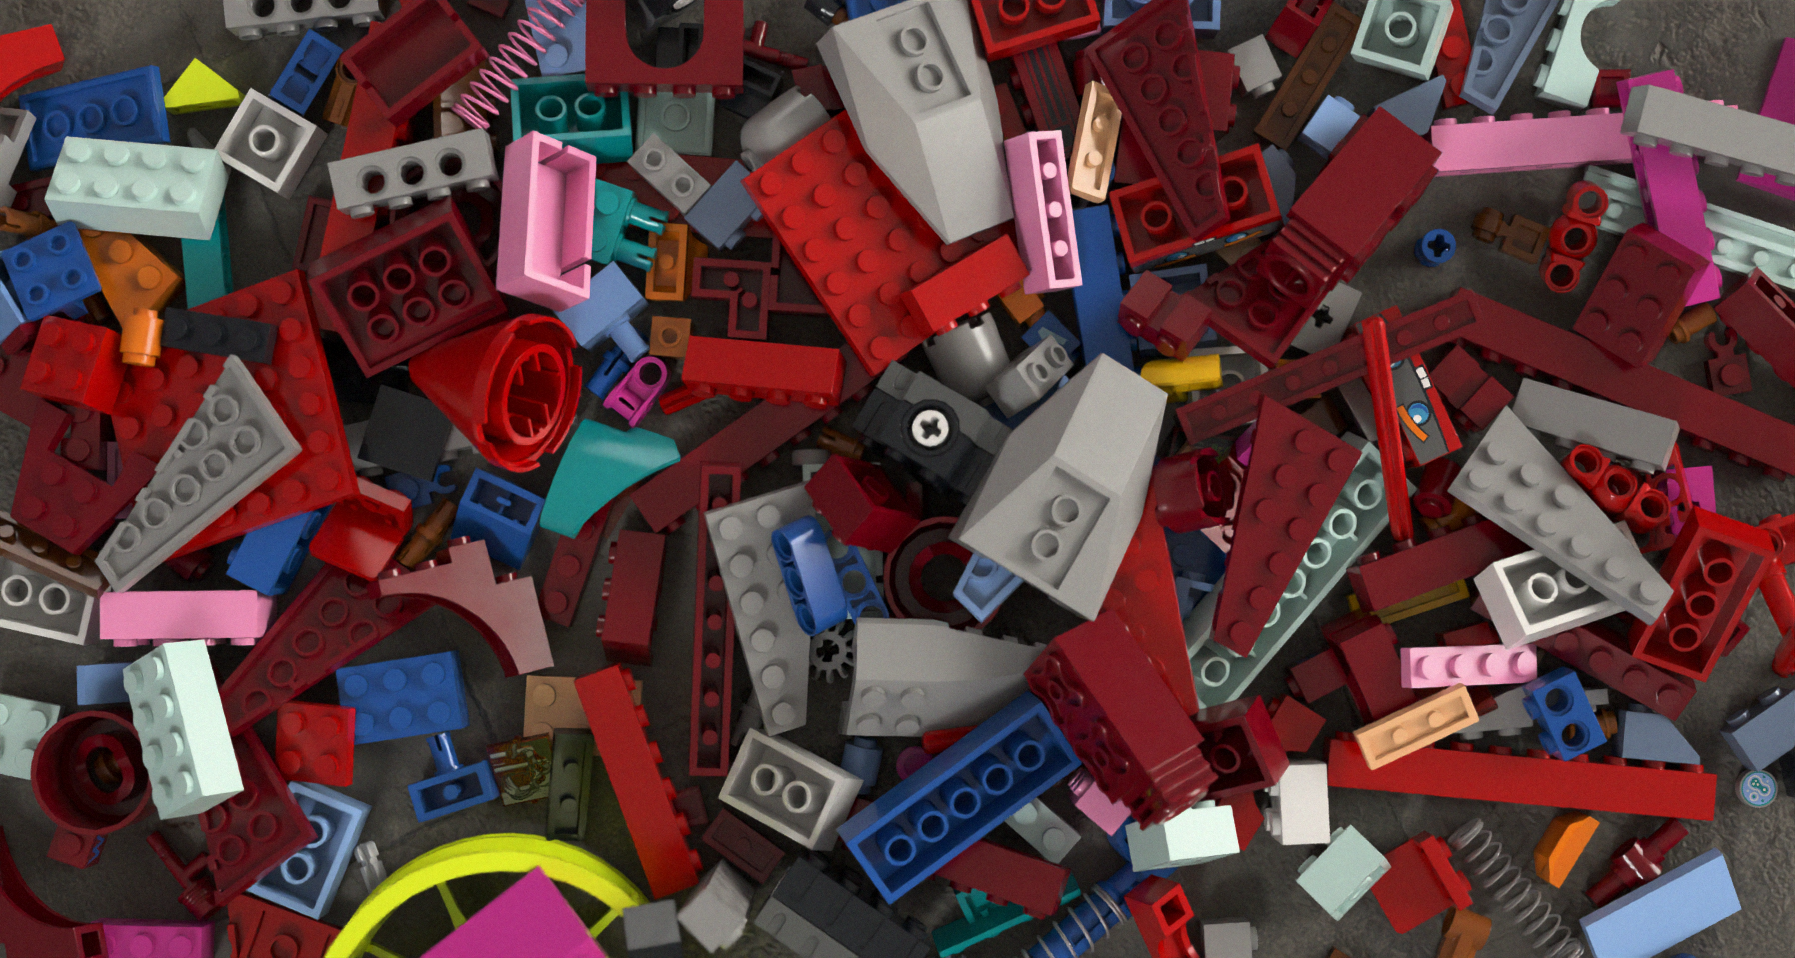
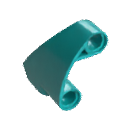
(598, 468)

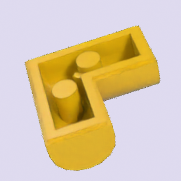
(1179, 377)

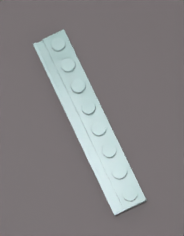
(1738, 238)

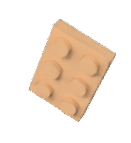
(555, 704)

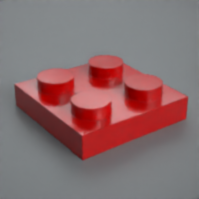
(315, 742)

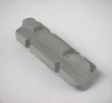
(372, 870)

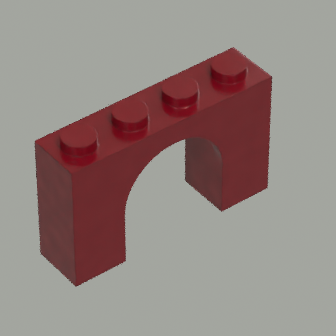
(713, 69)

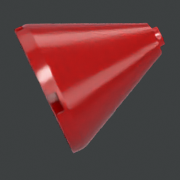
(506, 387)

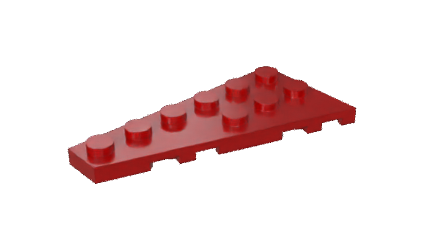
(1148, 604)

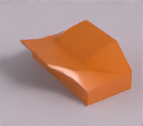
(673, 266)
(1562, 846)

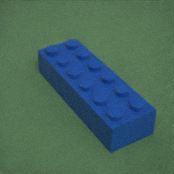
(959, 796)

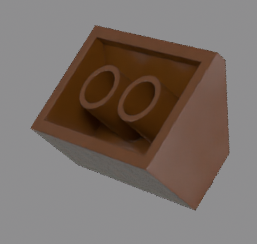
(449, 123)

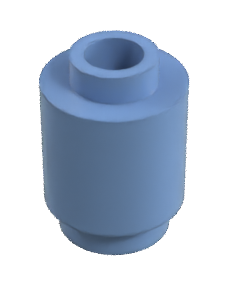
(862, 760)

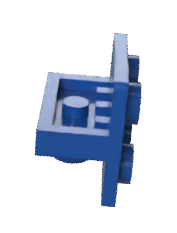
(52, 273)

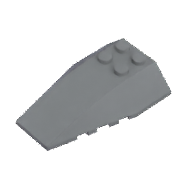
(930, 677)

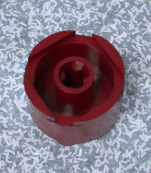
(1192, 491)

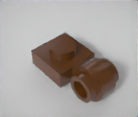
(1520, 238)

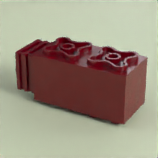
(1349, 207)
(1122, 720)

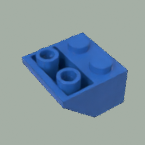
(501, 515)

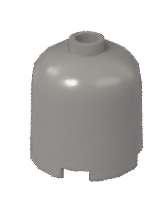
(779, 126)
(968, 357)

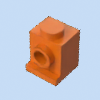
(1023, 307)

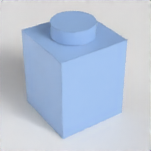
(1328, 125)

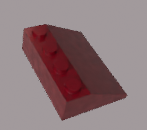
(406, 286)

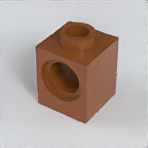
(670, 337)

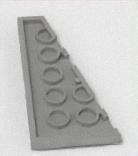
(207, 469)
(1538, 502)
(759, 601)

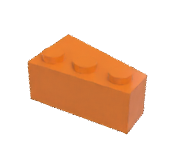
(132, 272)

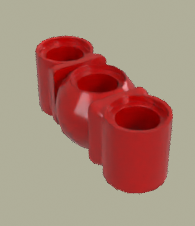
(1573, 217)
(1630, 495)

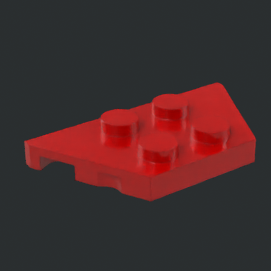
(274, 931)

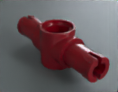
(1637, 862)

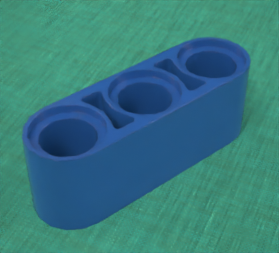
(809, 575)
(869, 595)

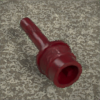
(756, 49)
(199, 894)

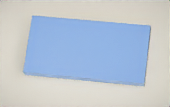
(1663, 910)

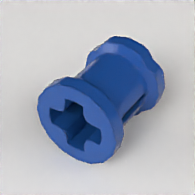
(1443, 240)

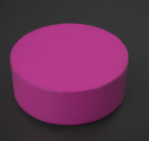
(911, 760)

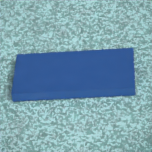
(108, 107)

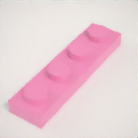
(1468, 665)

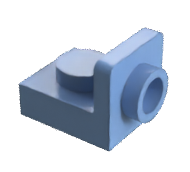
(1183, 585)

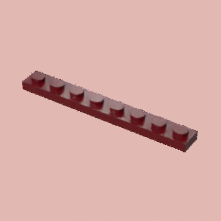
(1329, 367)

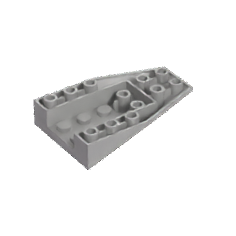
(926, 110)
(1070, 486)

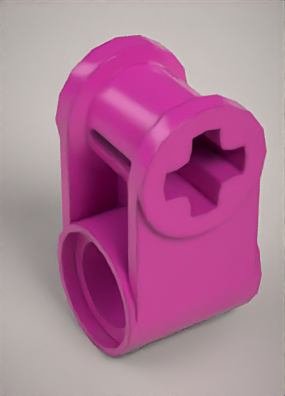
(638, 392)

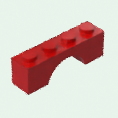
(1296, 729)
(1161, 917)

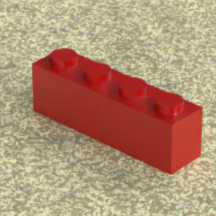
(764, 371)

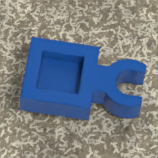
(419, 489)

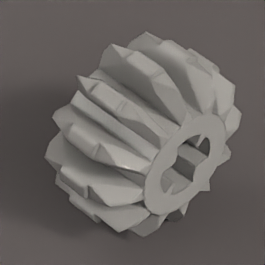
(837, 659)

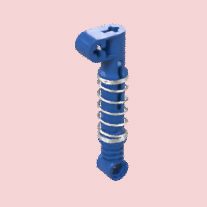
(1098, 911)

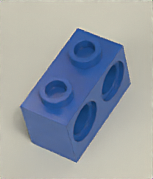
(305, 73)
(1570, 709)

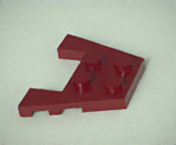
(61, 497)

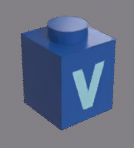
(1048, 325)

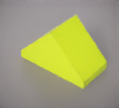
(201, 90)

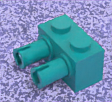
(614, 212)

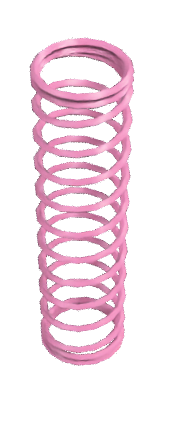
(481, 122)

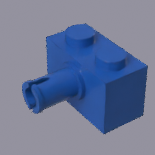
(453, 784)

